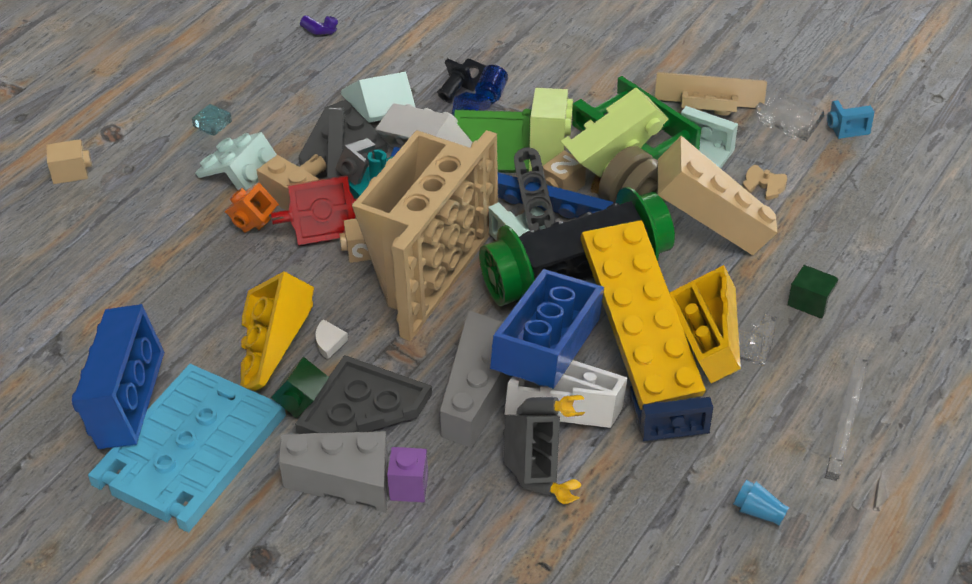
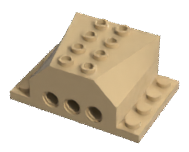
(427, 220)

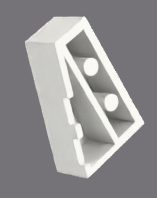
(404, 120)

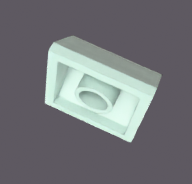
(376, 95)

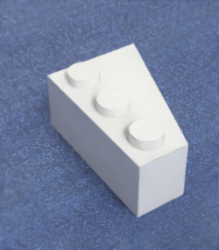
(600, 388)

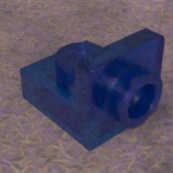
(471, 101)

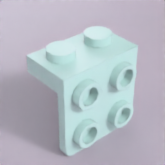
(717, 135)
(238, 159)

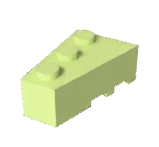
(627, 124)

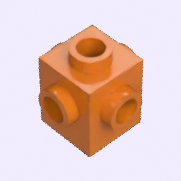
(251, 207)

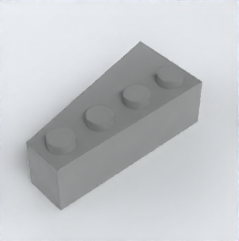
(472, 385)

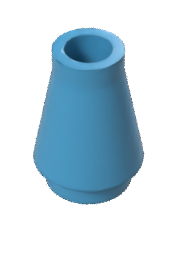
(760, 503)

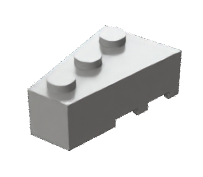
(337, 465)

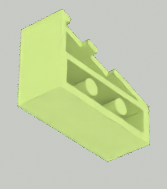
(550, 122)

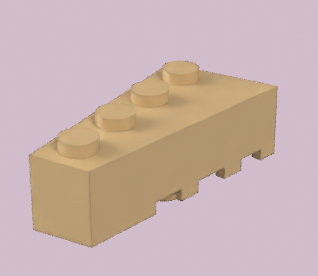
(713, 197)

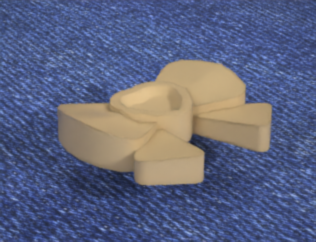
(765, 179)

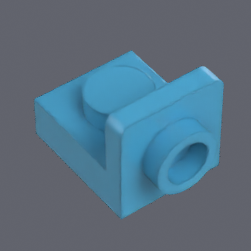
(850, 121)

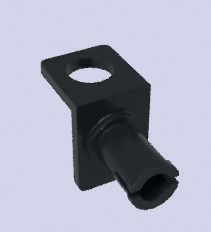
(459, 77)

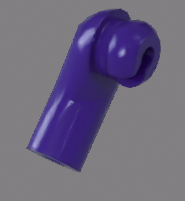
(319, 28)

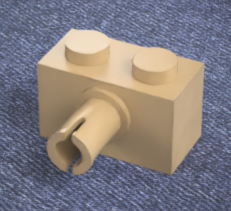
(280, 172)

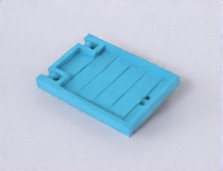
(189, 447)

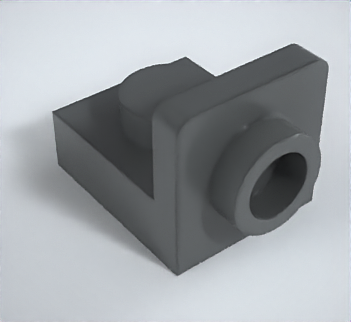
(354, 160)

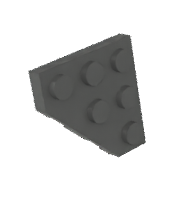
(356, 129)
(363, 399)

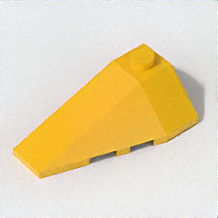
(272, 320)

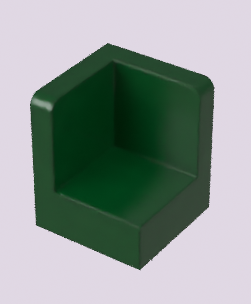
(811, 291)

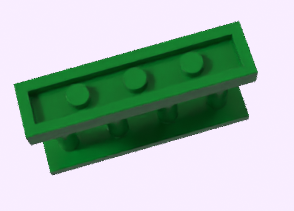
(675, 126)

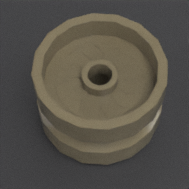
(630, 169)

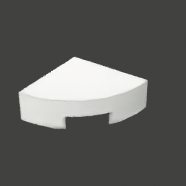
(329, 338)

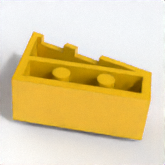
(710, 322)

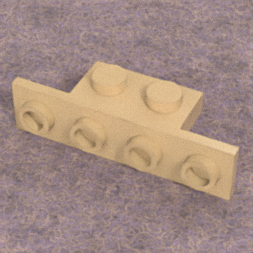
(710, 92)

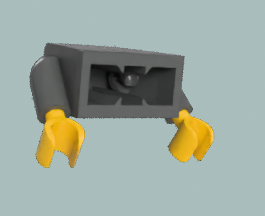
(533, 444)

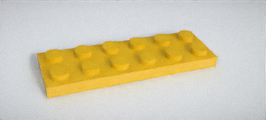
(642, 314)

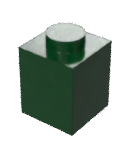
(300, 387)

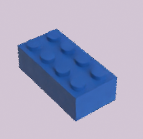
(546, 328)
(119, 377)

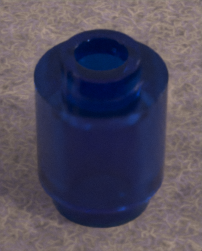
(492, 82)

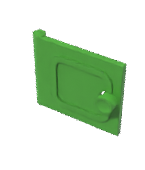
(511, 131)

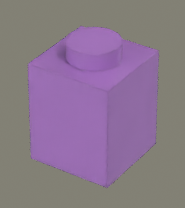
(407, 474)

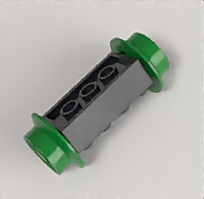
(515, 262)

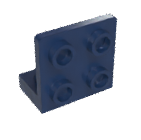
(673, 418)

